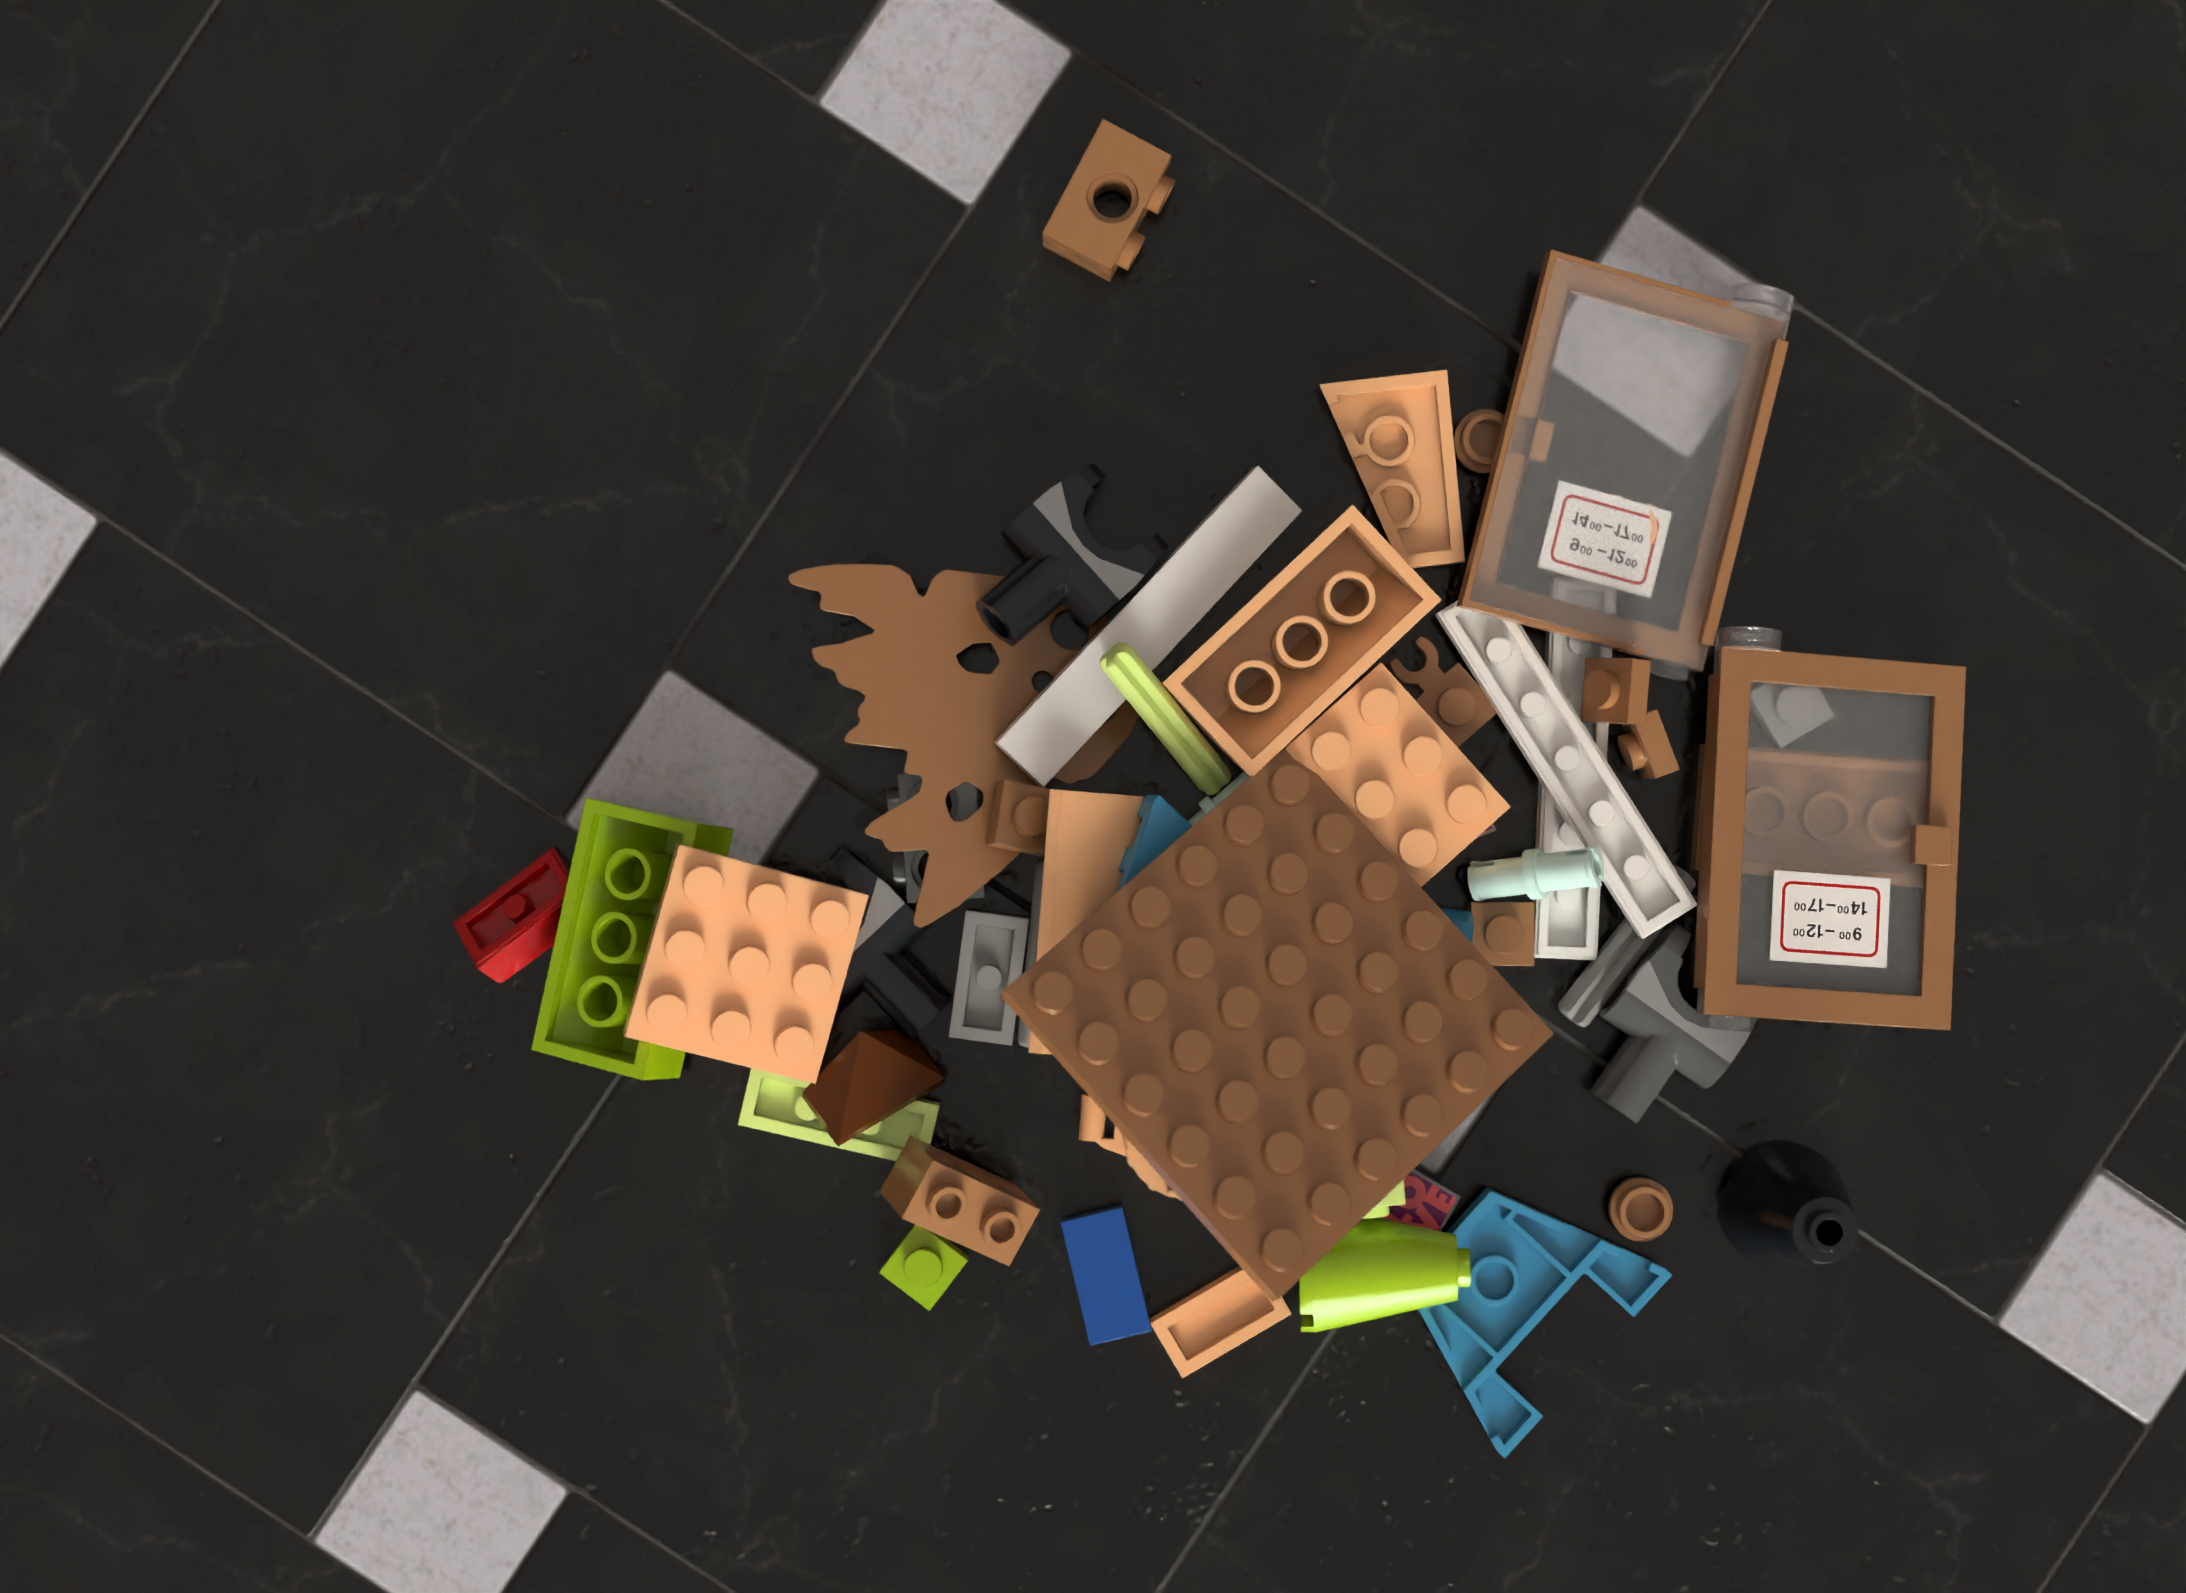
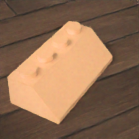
(1301, 642)
(1081, 862)

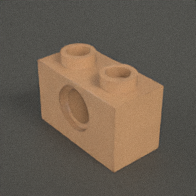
(1111, 163)
(959, 1201)

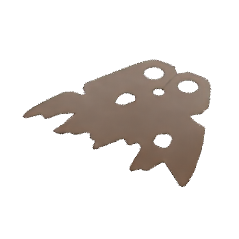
(941, 712)

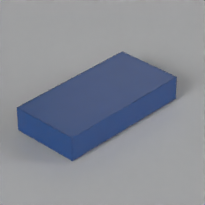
(1105, 1274)

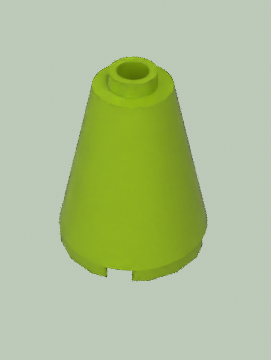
(1382, 1272)

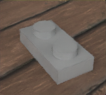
(987, 965)

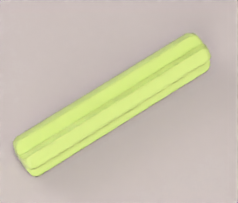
(1165, 718)

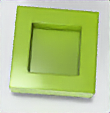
(924, 1265)

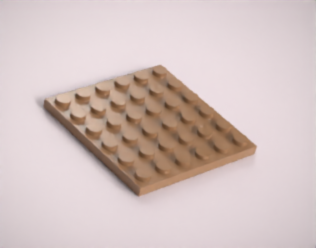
(1278, 1020)

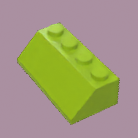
(605, 932)

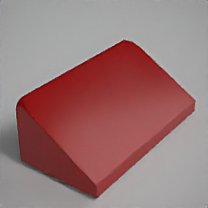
(516, 919)

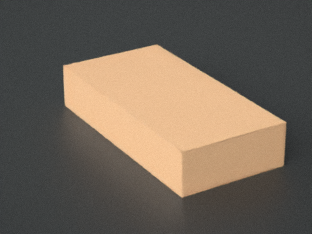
(1216, 1320)

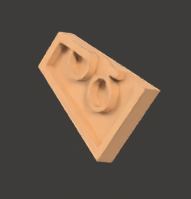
(1406, 459)

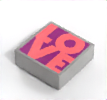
(1426, 1201)

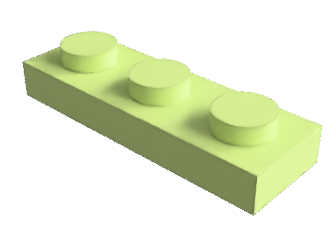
(777, 1106)

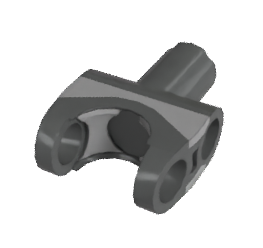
(1661, 1032)

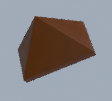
(871, 1082)

